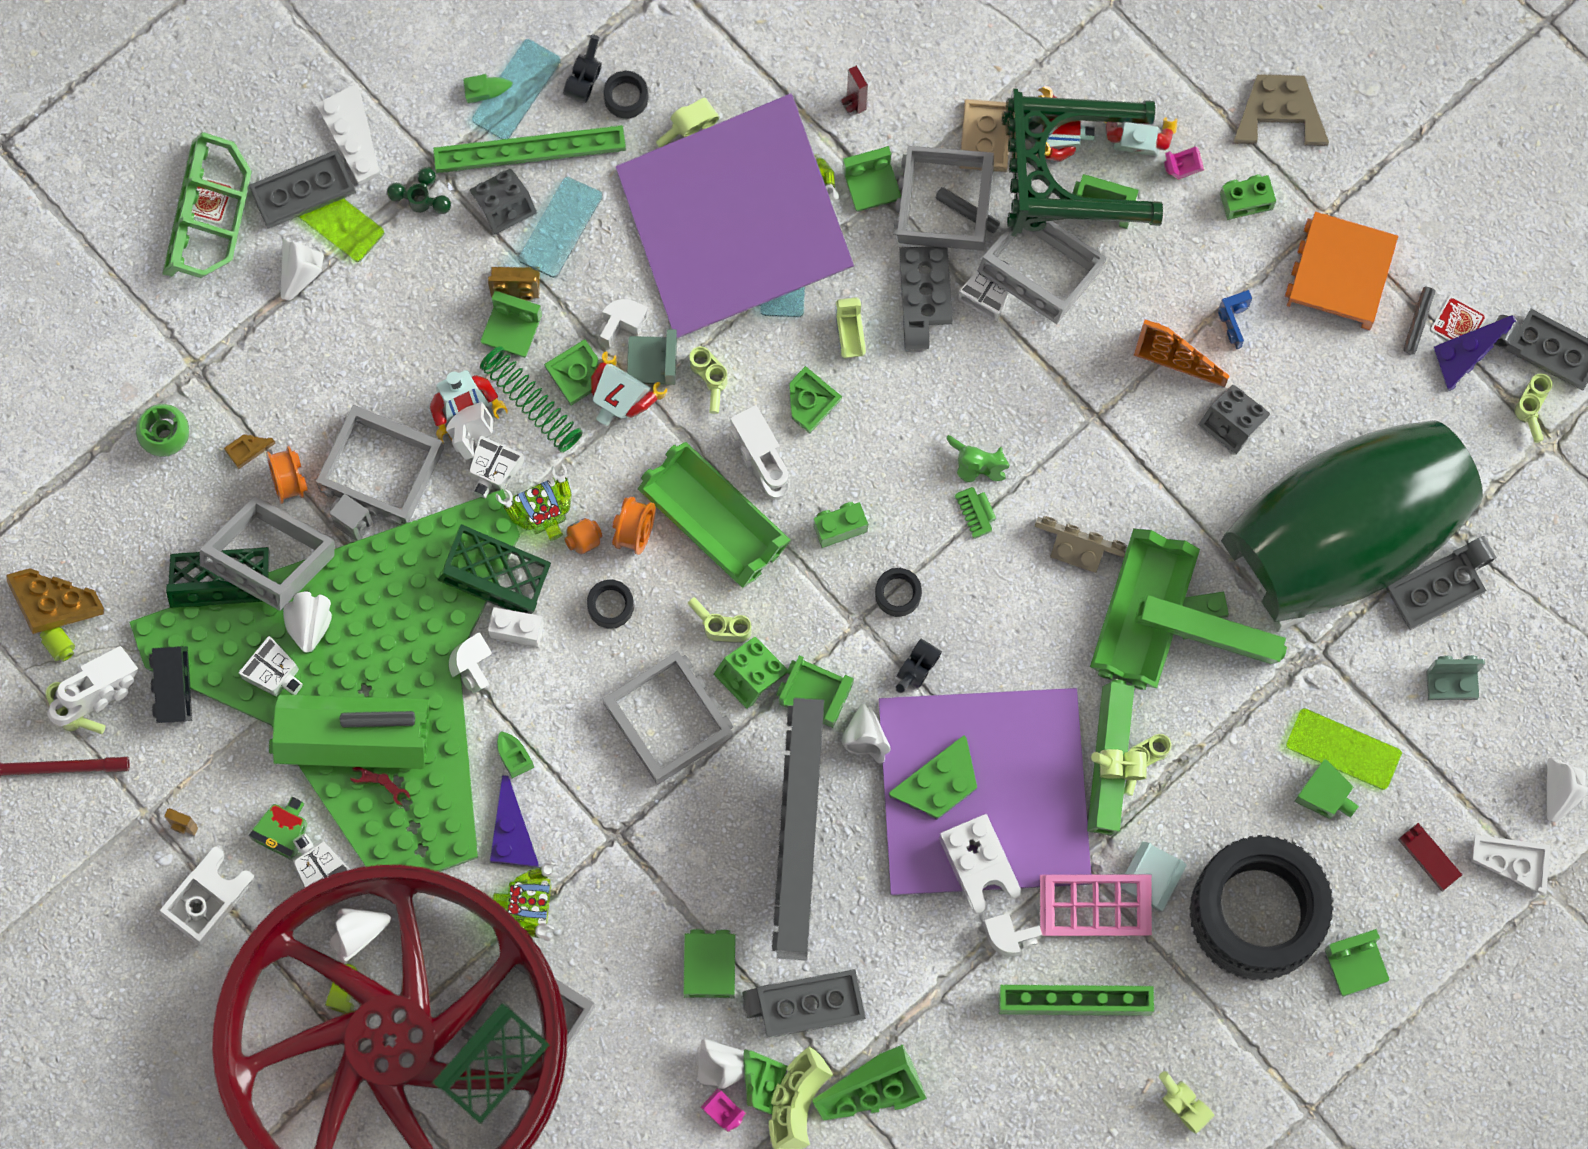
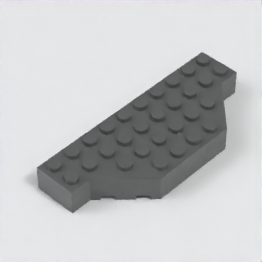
(798, 829)

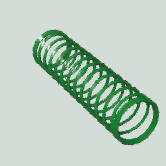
(575, 434)

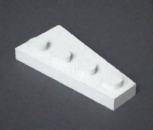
(349, 127)

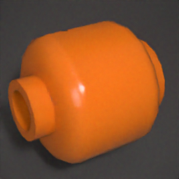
(583, 536)

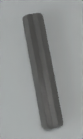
(964, 208)
(1419, 320)
(377, 719)

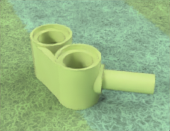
(689, 121)
(705, 371)
(1535, 399)
(728, 623)
(80, 722)
(1151, 755)
(1115, 765)
(1182, 1103)

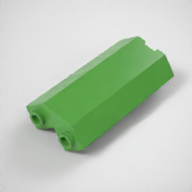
(713, 514)
(1149, 568)
(311, 733)

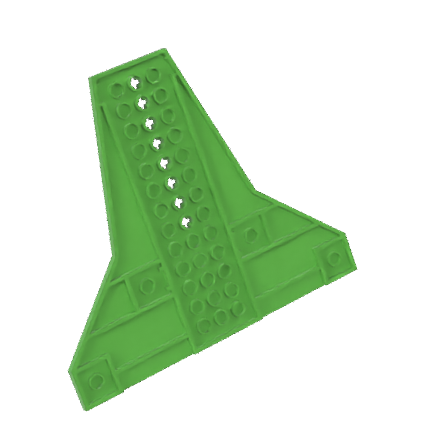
(385, 632)

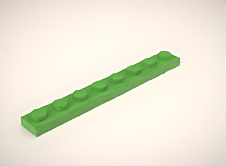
(529, 149)

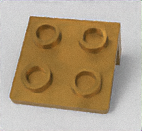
(515, 281)

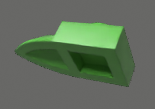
(483, 87)
(513, 755)

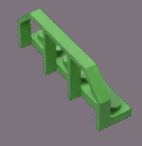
(189, 195)

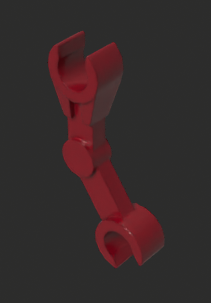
(382, 779)

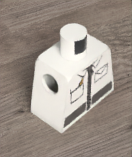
(984, 296)
(493, 466)
(271, 670)
(315, 860)

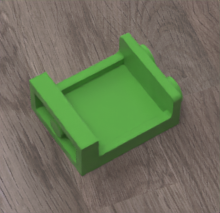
(1101, 189)
(814, 682)
(709, 964)

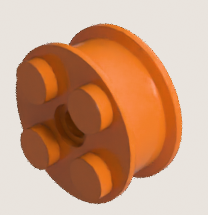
(285, 474)
(633, 525)

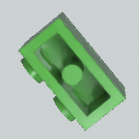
(1247, 196)
(840, 524)

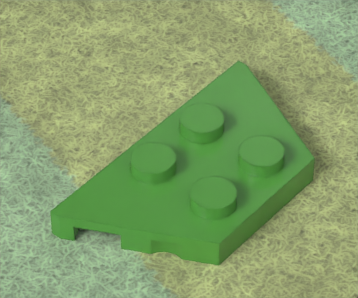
(940, 782)

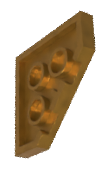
(53, 601)

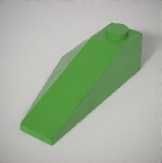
(878, 1084)

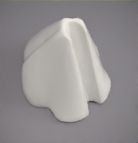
(298, 268)
(307, 619)
(866, 735)
(1564, 788)
(355, 931)
(719, 1064)

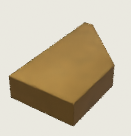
(247, 448)

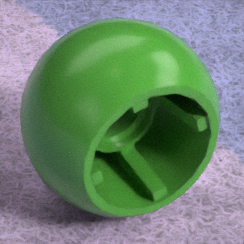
(178, 430)

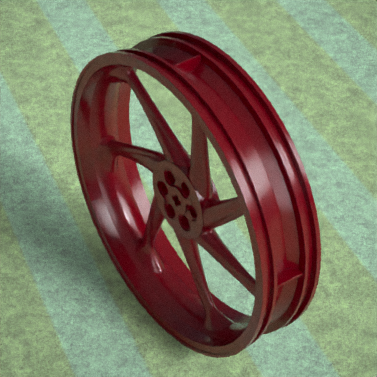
(398, 884)

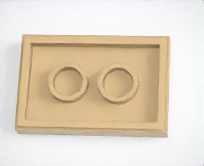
(984, 131)

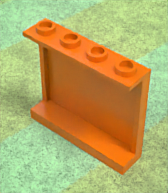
(1342, 268)

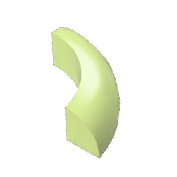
(793, 1100)

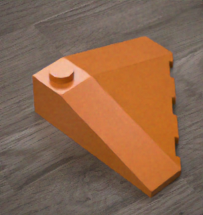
(1168, 349)

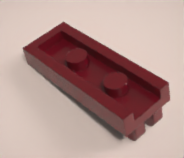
(856, 91)
(1430, 857)

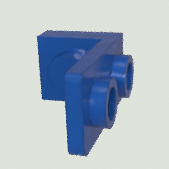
(1236, 303)

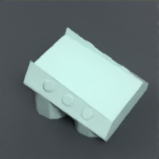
(1164, 872)

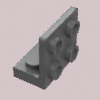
(503, 200)
(1233, 418)

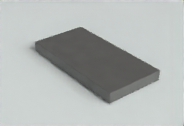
(302, 189)

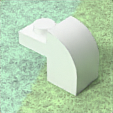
(622, 314)
(468, 427)
(465, 660)
(1005, 939)

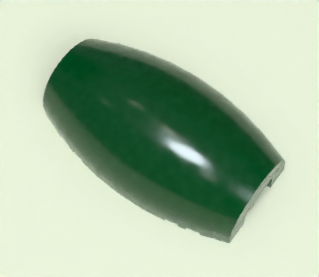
(1356, 517)

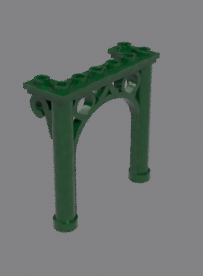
(1033, 209)

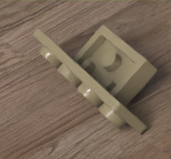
(1079, 547)

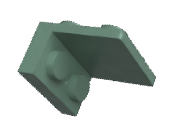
(653, 358)
(1454, 678)

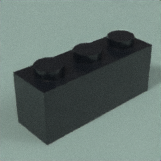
(171, 684)

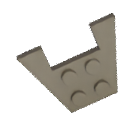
(1281, 101)

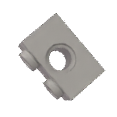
(350, 517)

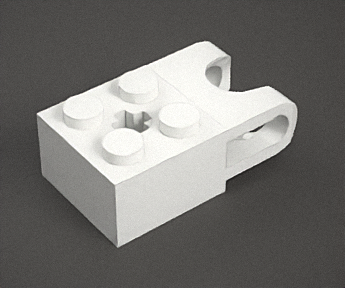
(759, 451)
(94, 686)
(979, 869)
(211, 892)

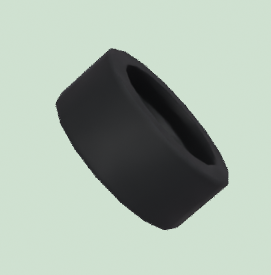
(625, 111)
(895, 573)
(601, 587)

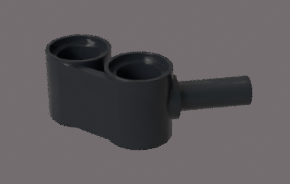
(585, 72)
(917, 668)

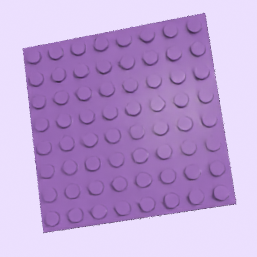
(734, 216)
(1025, 774)

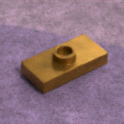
(180, 822)

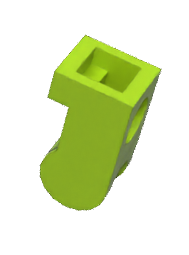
(338, 999)

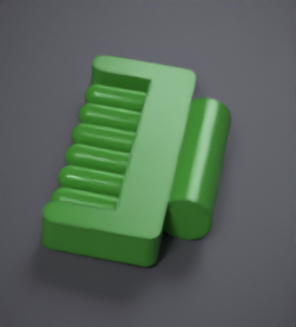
(982, 509)

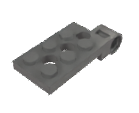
(914, 322)
(1537, 354)
(1467, 558)

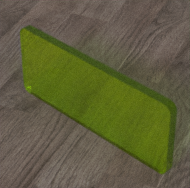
(345, 228)
(1344, 748)

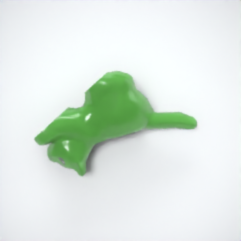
(975, 461)

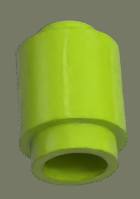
(57, 644)

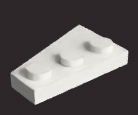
(1515, 860)

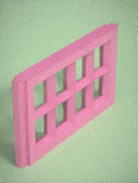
(1143, 905)

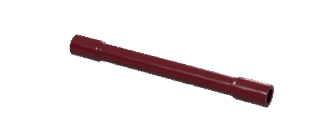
(108, 764)

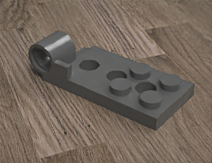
(766, 1000)

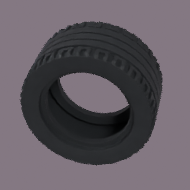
(1292, 866)

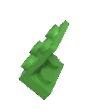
(871, 179)
(512, 324)
(749, 671)
(1357, 963)

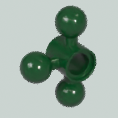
(425, 177)

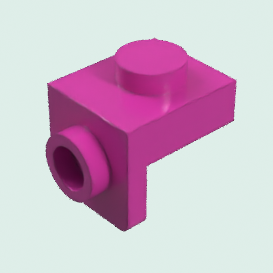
(1183, 163)
(723, 1111)

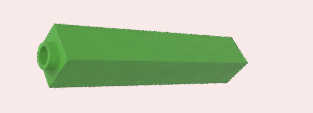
(1210, 630)
(1114, 734)

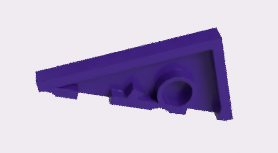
(1463, 352)
(511, 839)

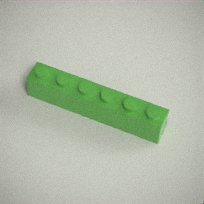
(1076, 1000)

